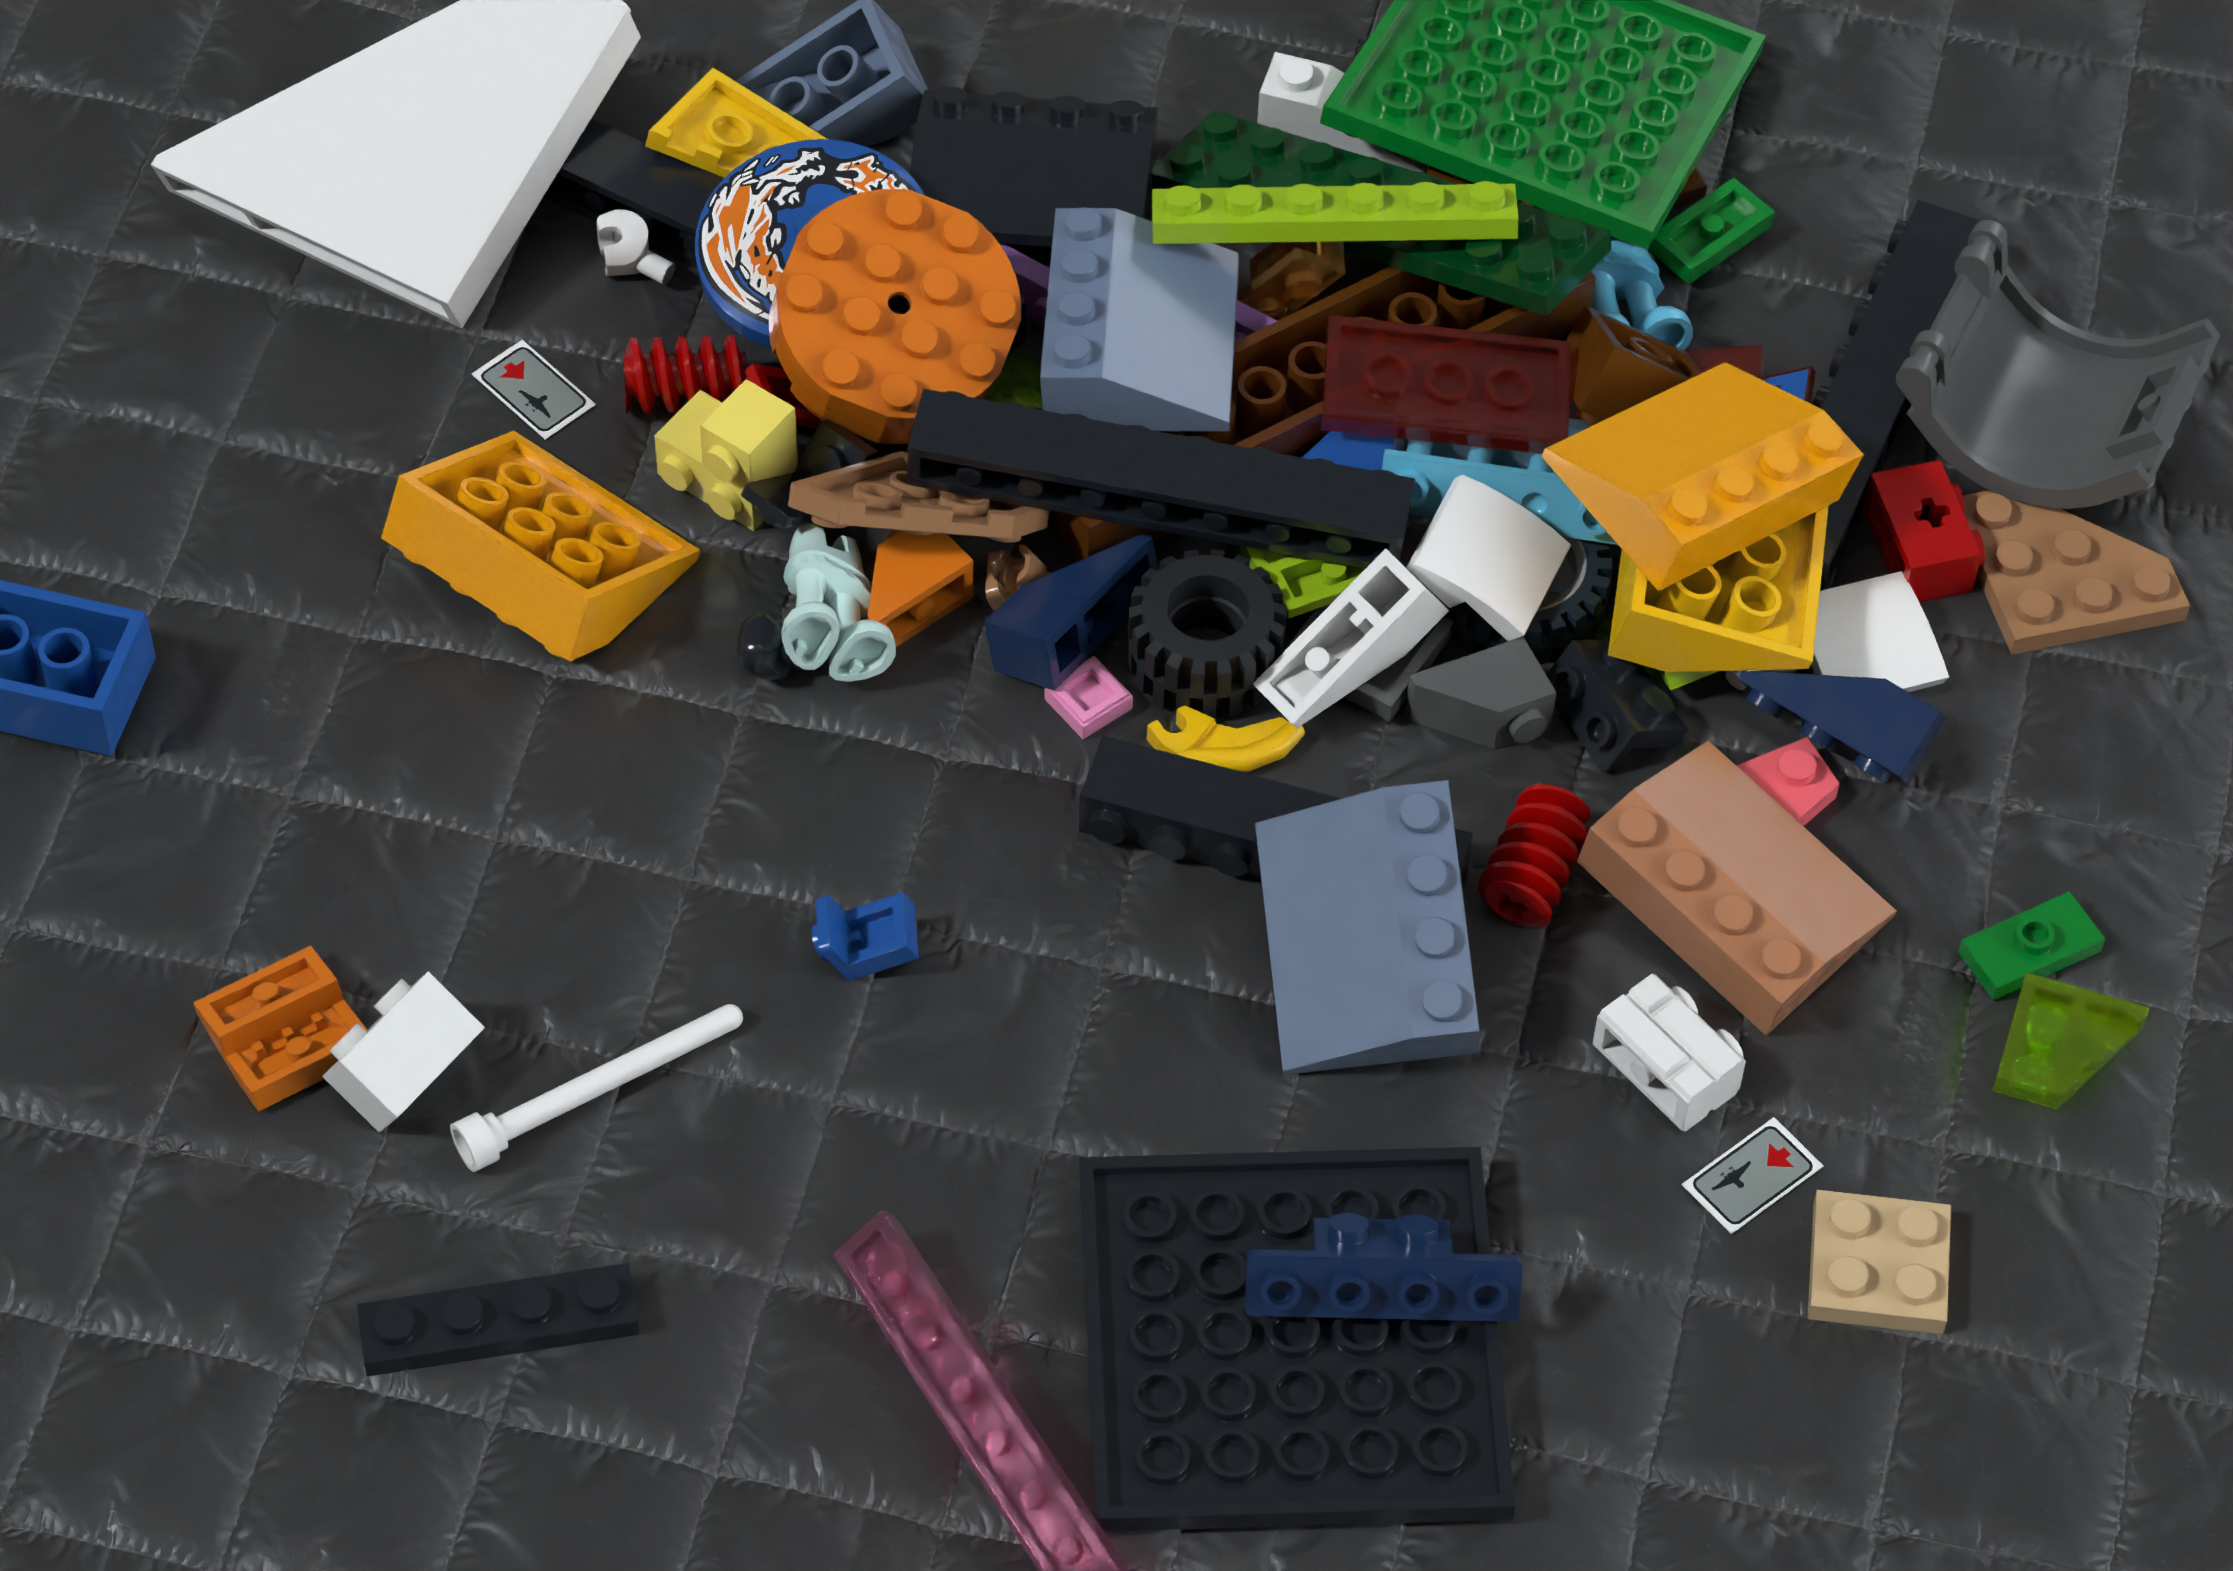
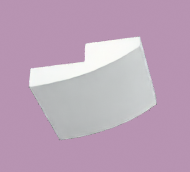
(1489, 556)
(1877, 633)

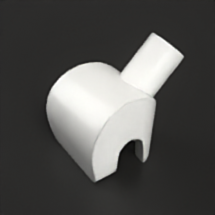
(625, 246)

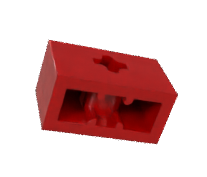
(1924, 530)

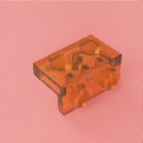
(1291, 275)

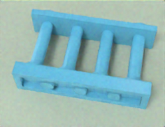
(1515, 474)

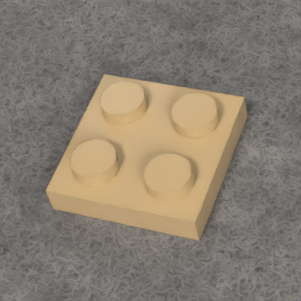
(1879, 1262)

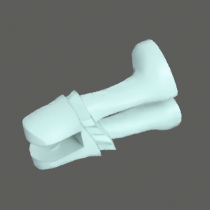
(831, 609)

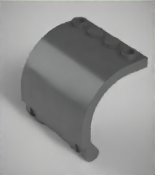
(2040, 402)

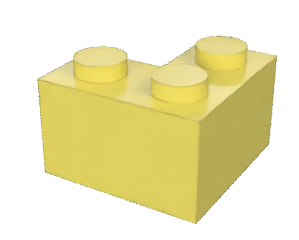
(722, 446)

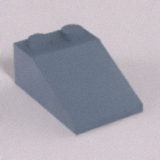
(845, 77)

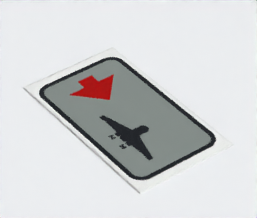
(533, 389)
(1752, 1175)

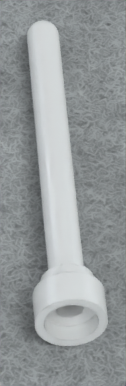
(483, 1137)

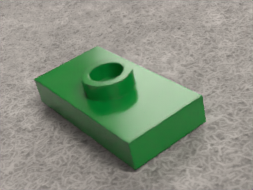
(2031, 942)

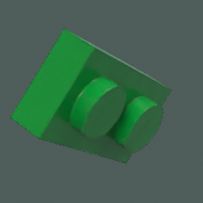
(1711, 230)

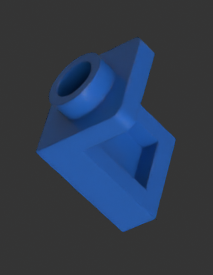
(866, 936)

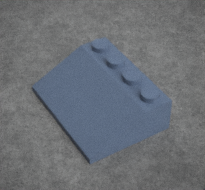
(1138, 325)
(1368, 931)

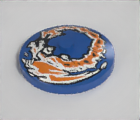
(763, 207)

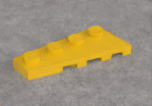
(723, 126)

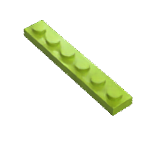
(1334, 213)

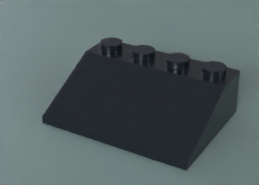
(1024, 157)

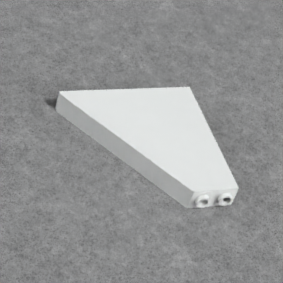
(417, 149)

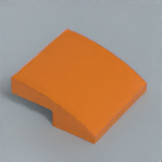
(278, 1026)

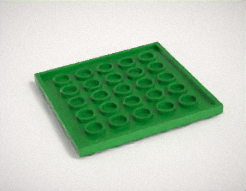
(1568, 99)

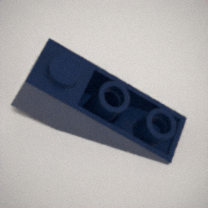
(1862, 713)

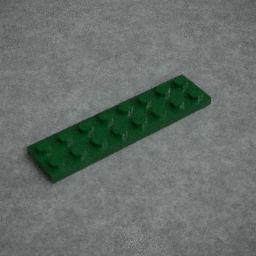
(1526, 272)

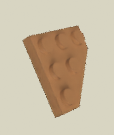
(878, 497)
(2066, 578)

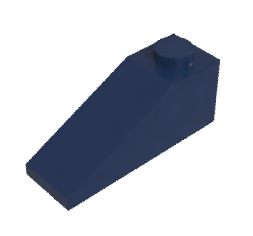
(1067, 615)

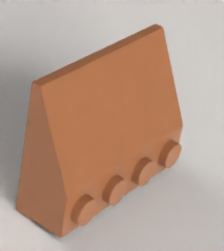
(1733, 884)

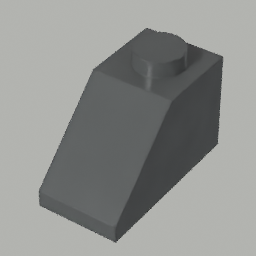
(1485, 696)

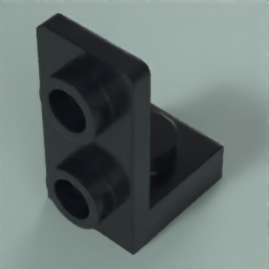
(828, 450)

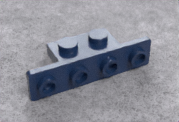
(1382, 1273)

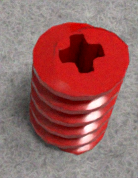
(681, 372)
(1535, 855)

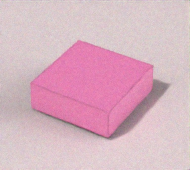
(1090, 698)

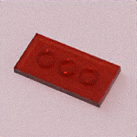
(1445, 385)

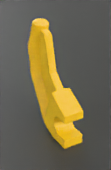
(1223, 745)

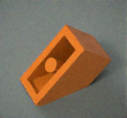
(918, 582)

